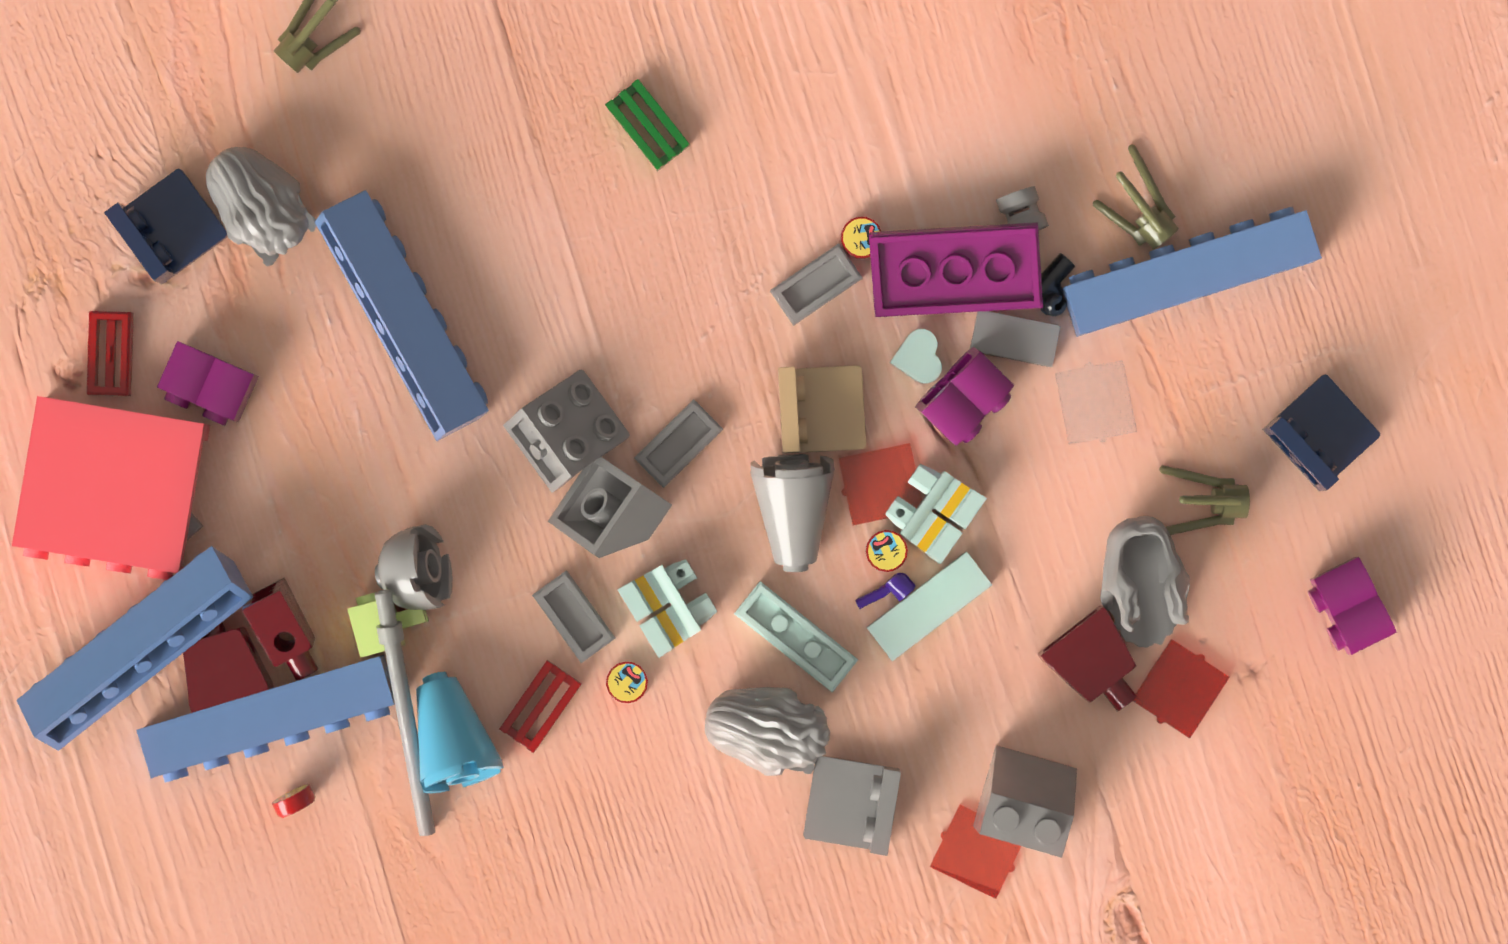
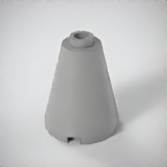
(793, 506)

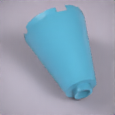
(451, 737)

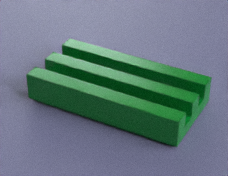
(626, 97)

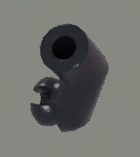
(1051, 285)

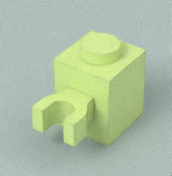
(365, 619)

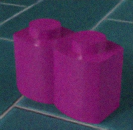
(207, 383)
(965, 397)
(1352, 607)

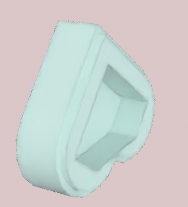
(918, 357)

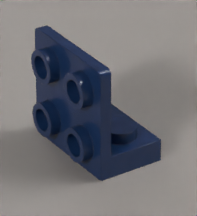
(168, 226)
(1322, 432)

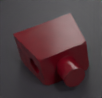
(277, 611)
(1093, 659)
(223, 668)

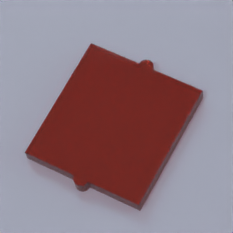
(875, 480)
(1180, 688)
(973, 857)

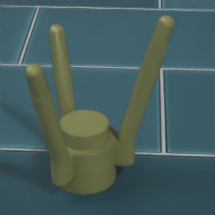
(297, 47)
(1154, 223)
(1228, 501)

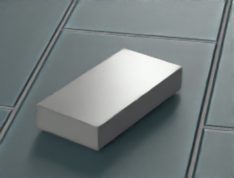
(816, 284)
(1015, 338)
(678, 443)
(573, 616)

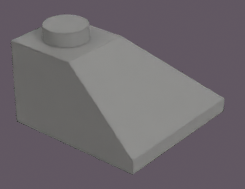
(608, 510)

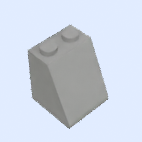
(1027, 801)

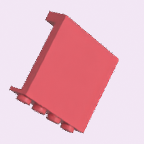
(108, 487)

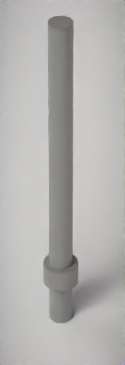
(390, 635)

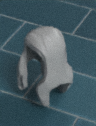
(258, 202)
(1144, 581)
(767, 729)

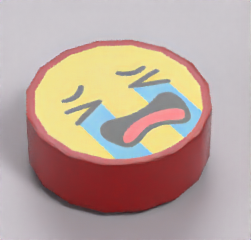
(856, 236)
(886, 550)
(626, 682)
(294, 801)

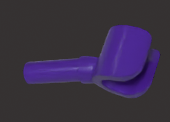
(899, 585)

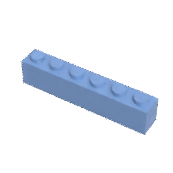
(1192, 272)
(402, 315)
(134, 648)
(267, 717)

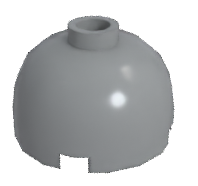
(414, 569)

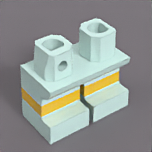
(945, 496)
(676, 622)

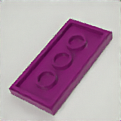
(956, 269)

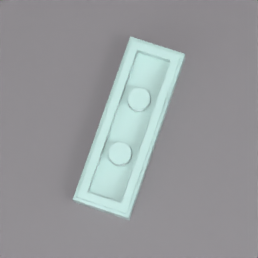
(929, 606)
(796, 636)

